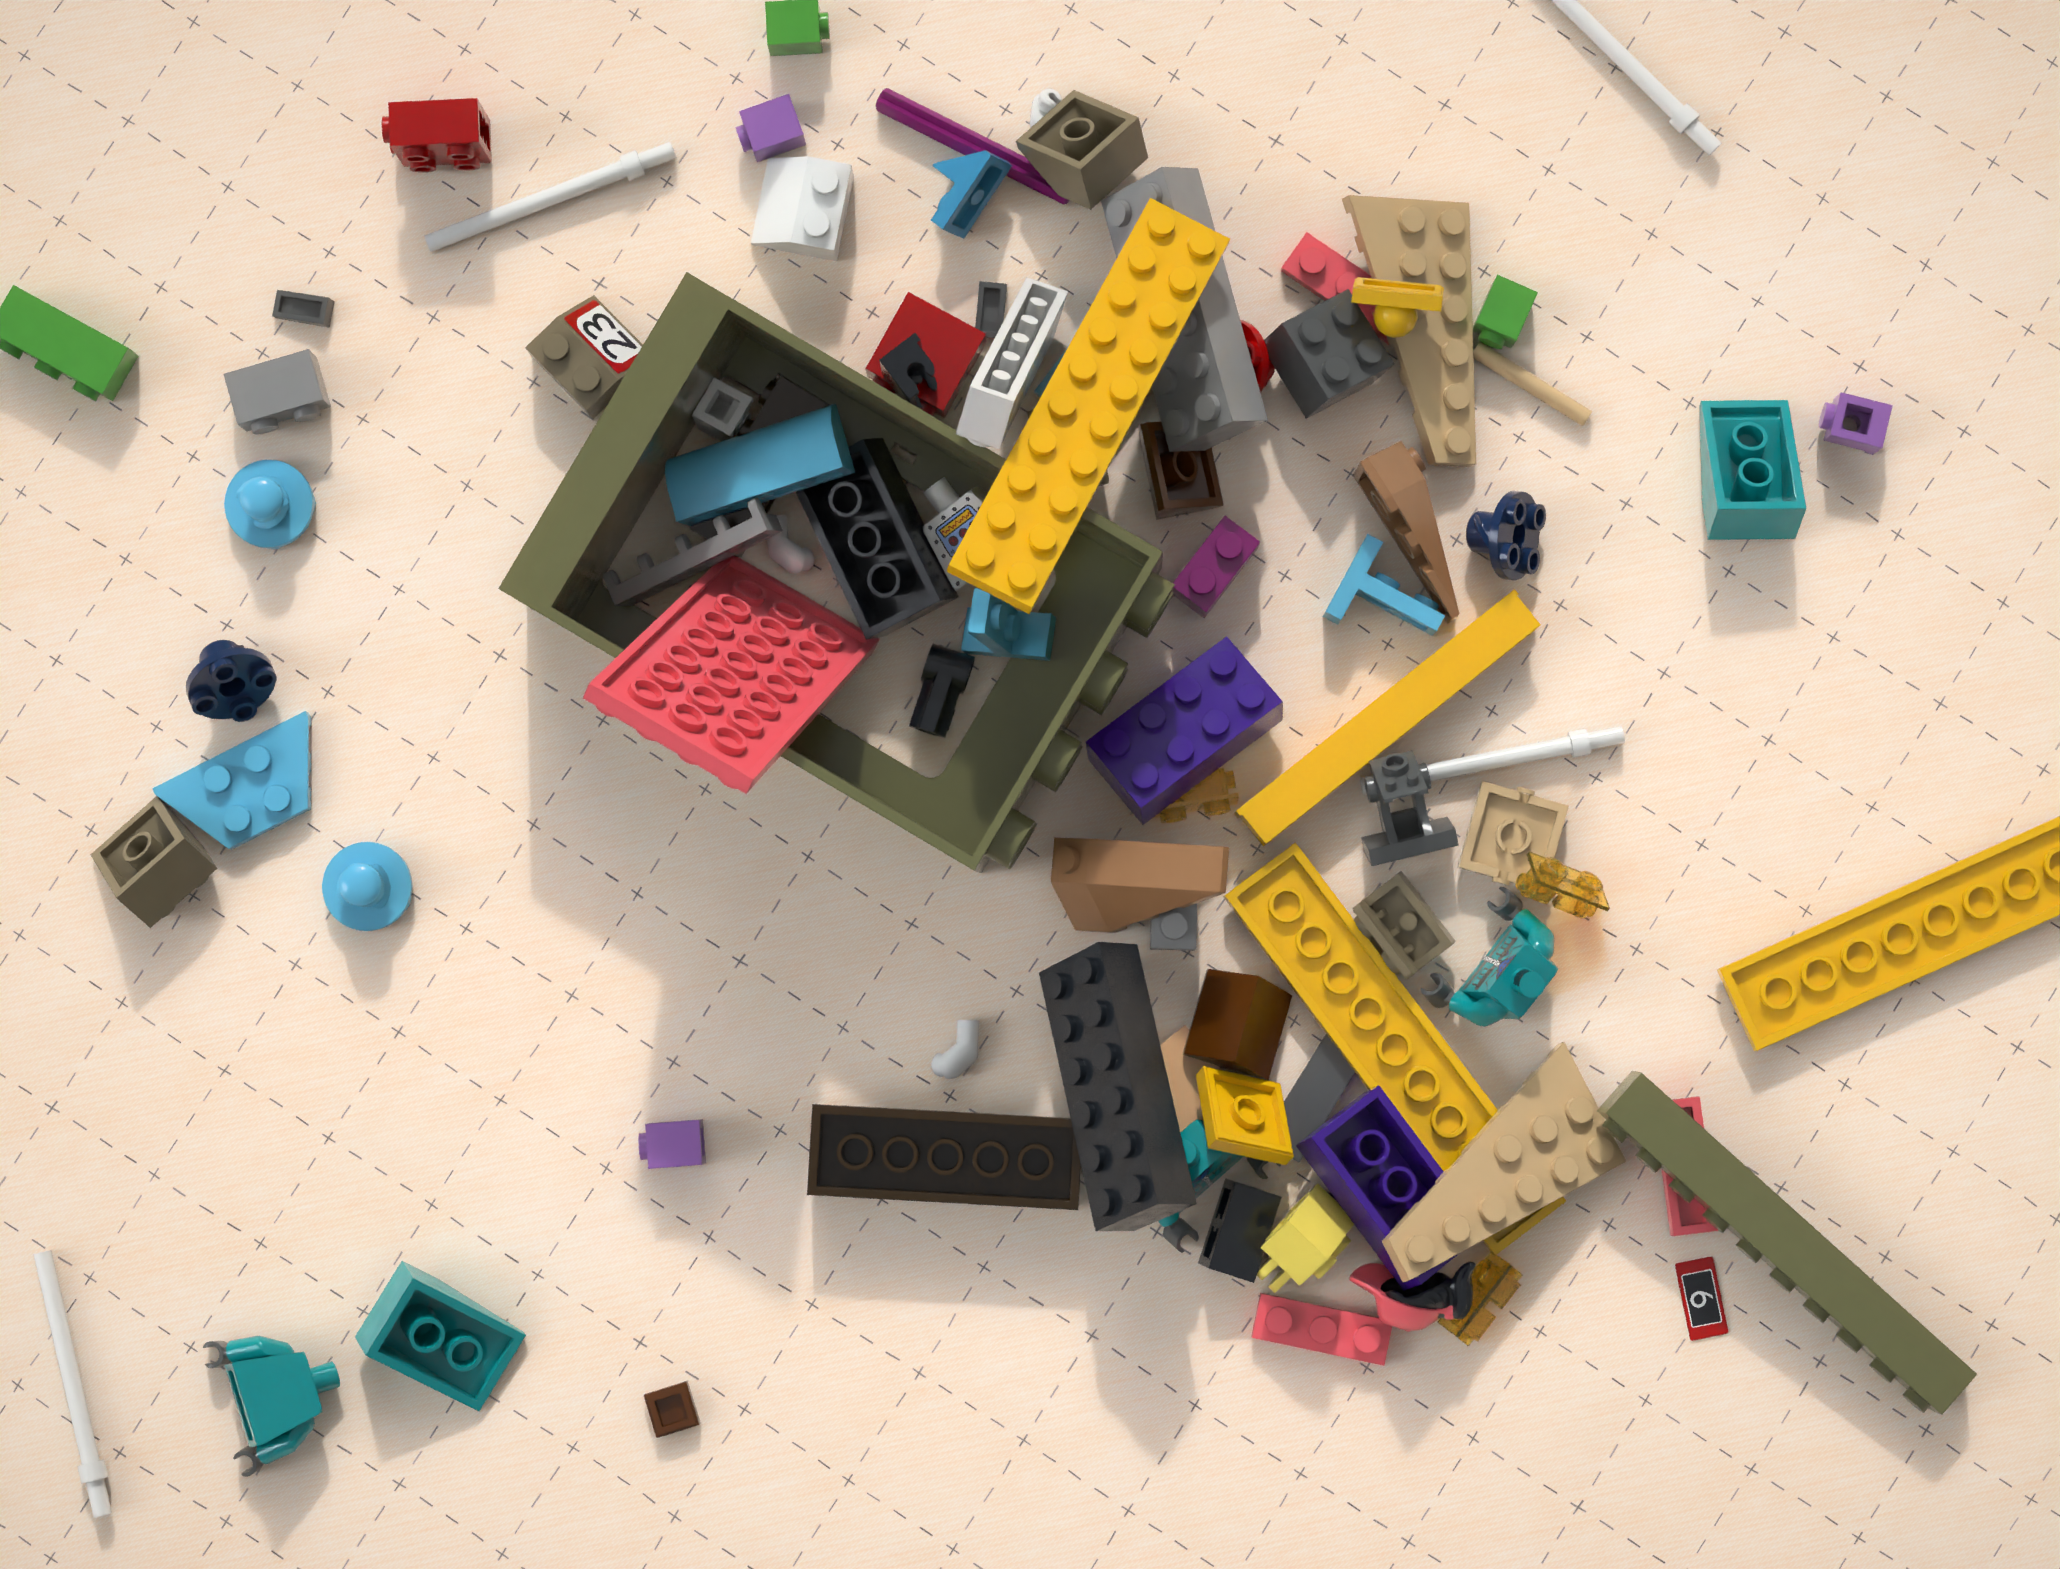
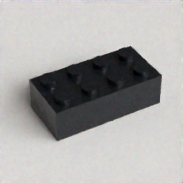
(877, 542)

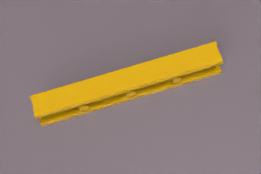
(1387, 718)

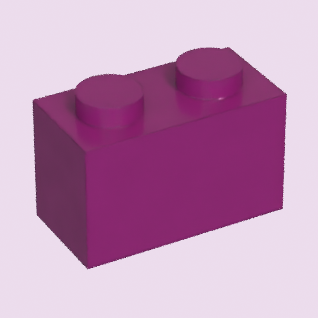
(1214, 566)

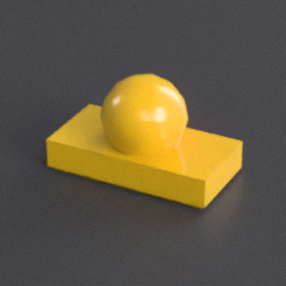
(1396, 302)

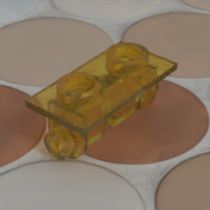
(1208, 795)
(1577, 891)
(1492, 1281)

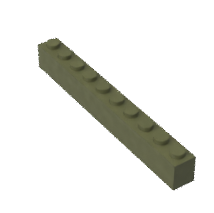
(1786, 1242)

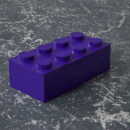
(1184, 730)
(1373, 1169)

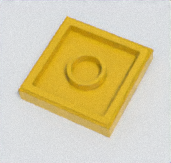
(1244, 1115)

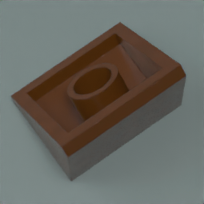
(1179, 479)
(1238, 1022)

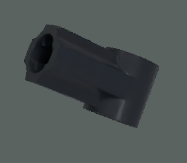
(943, 681)

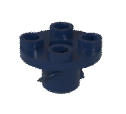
(1509, 535)
(230, 681)

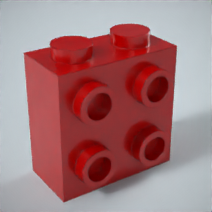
(438, 133)
(946, 341)

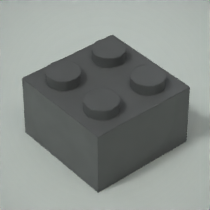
(1327, 353)

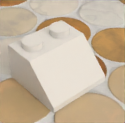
(803, 206)

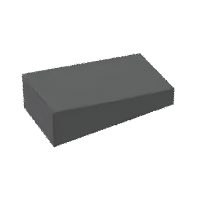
(990, 307)
(303, 308)

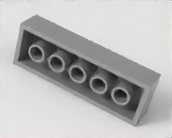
(1209, 378)

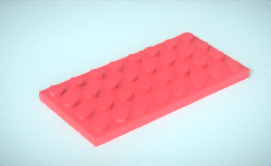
(732, 672)

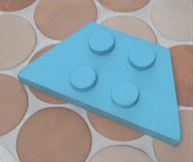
(248, 785)

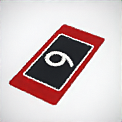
(1701, 1298)

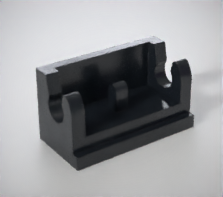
(906, 367)
(1239, 1230)

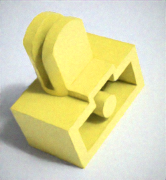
(1306, 1239)

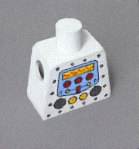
(952, 522)

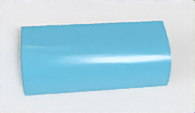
(758, 465)

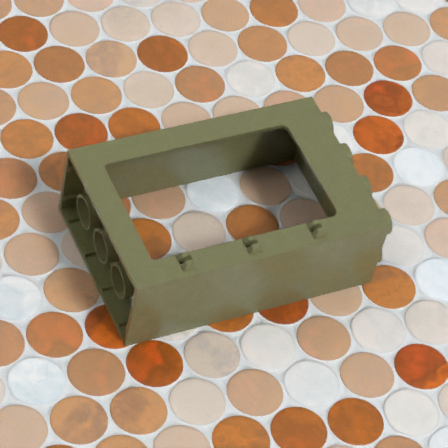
(1019, 735)

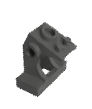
(1408, 830)

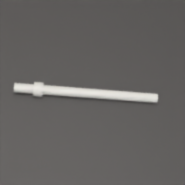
(1682, 116)
(630, 166)
(1576, 743)
(92, 1468)

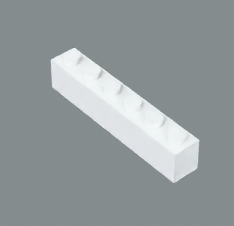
(1011, 364)

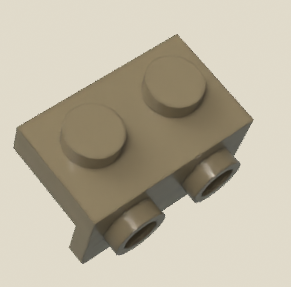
(1402, 926)

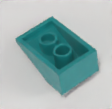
(1749, 470)
(438, 1336)

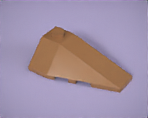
(1403, 503)
(1125, 882)

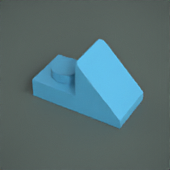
(975, 182)

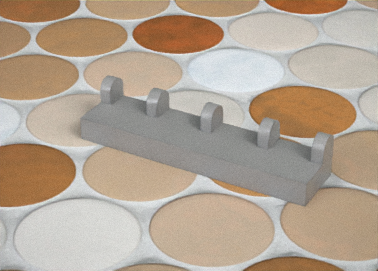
(693, 559)

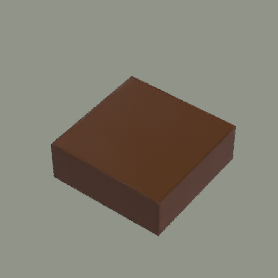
(672, 1409)

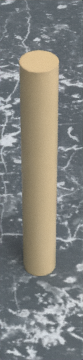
(1531, 384)

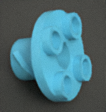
(269, 504)
(367, 886)

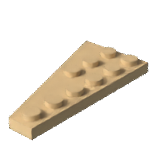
(1428, 246)
(1519, 1162)

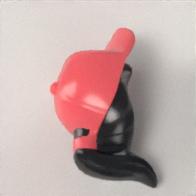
(1419, 1305)

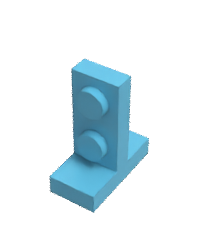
(1381, 592)
(1002, 631)

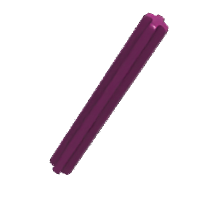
(960, 138)

